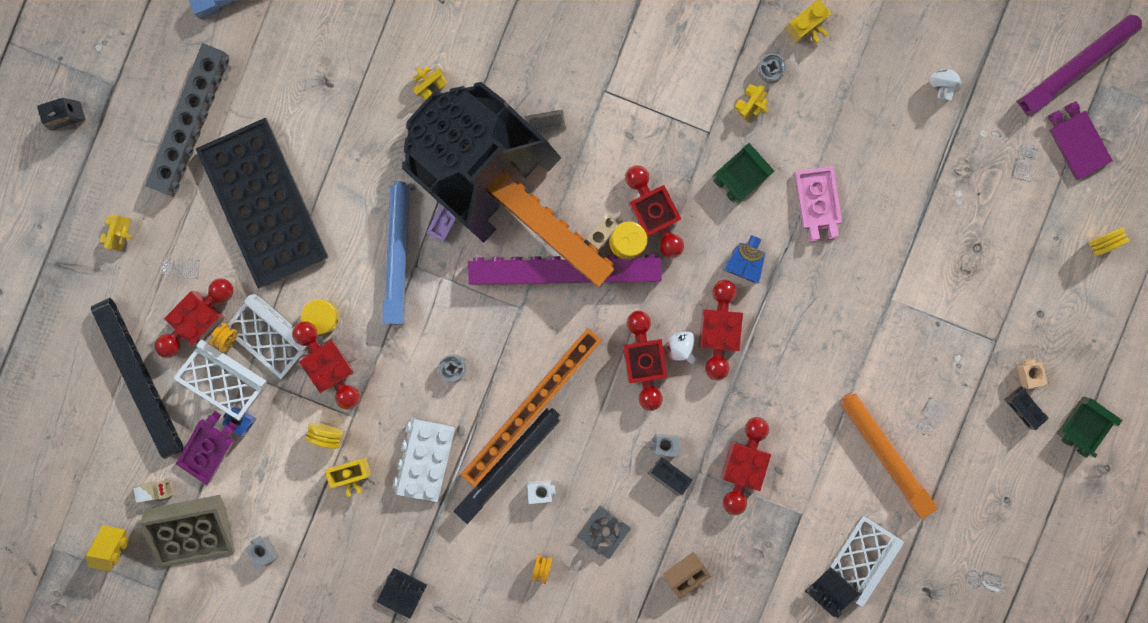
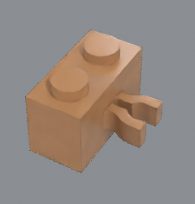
(686, 575)

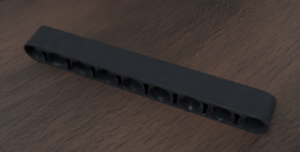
(137, 378)

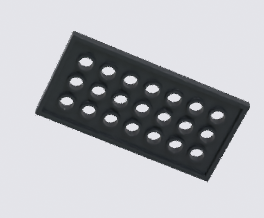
(232, 207)

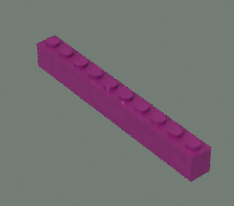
(557, 270)

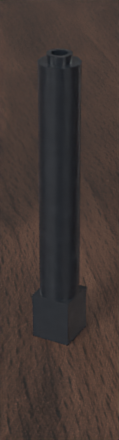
(507, 465)

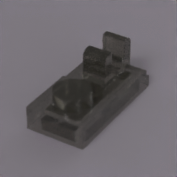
(547, 121)

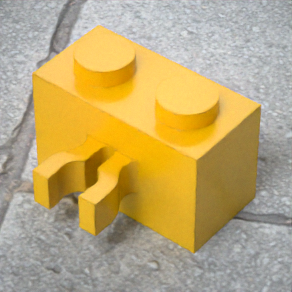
(808, 21)
(347, 473)
(107, 548)

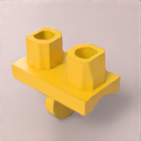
(436, 77)
(755, 105)
(117, 232)

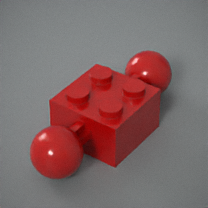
(654, 211)
(194, 318)
(720, 330)
(644, 361)
(325, 365)
(745, 466)

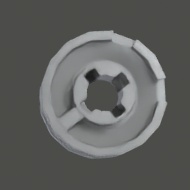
(764, 71)
(455, 360)

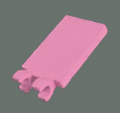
(818, 201)

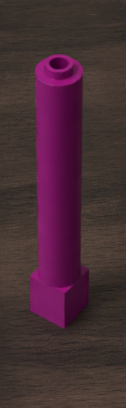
(1078, 65)

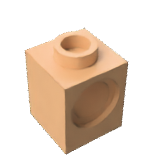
(1039, 377)

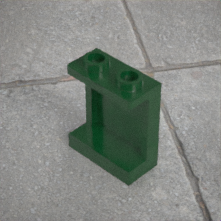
(742, 173)
(1087, 426)

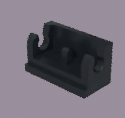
(1026, 408)
(670, 476)

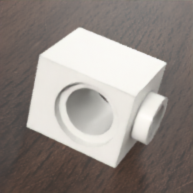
(534, 498)

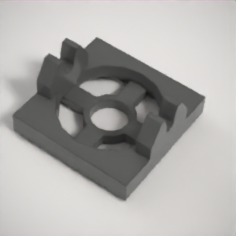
(606, 551)

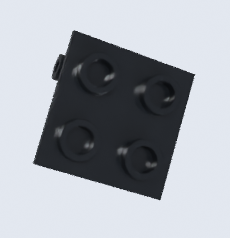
(832, 592)
(401, 593)

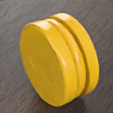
(628, 240)
(1108, 241)
(321, 315)
(324, 435)

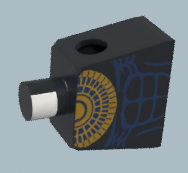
(57, 114)

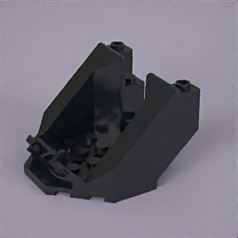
(462, 175)

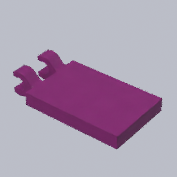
(1078, 141)
(206, 449)

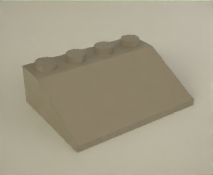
(188, 531)

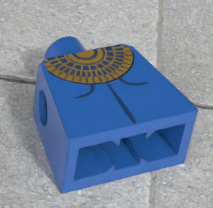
(746, 260)

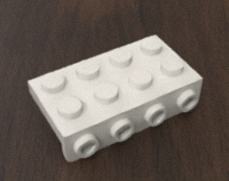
(423, 460)

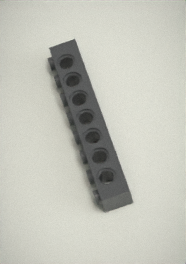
(177, 127)

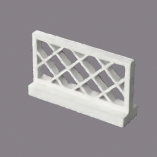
(275, 321)
(230, 366)
(880, 565)

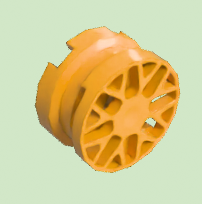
(223, 337)
(541, 569)

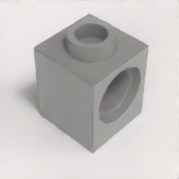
(673, 450)
(258, 559)

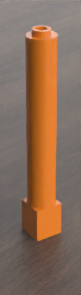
(914, 493)

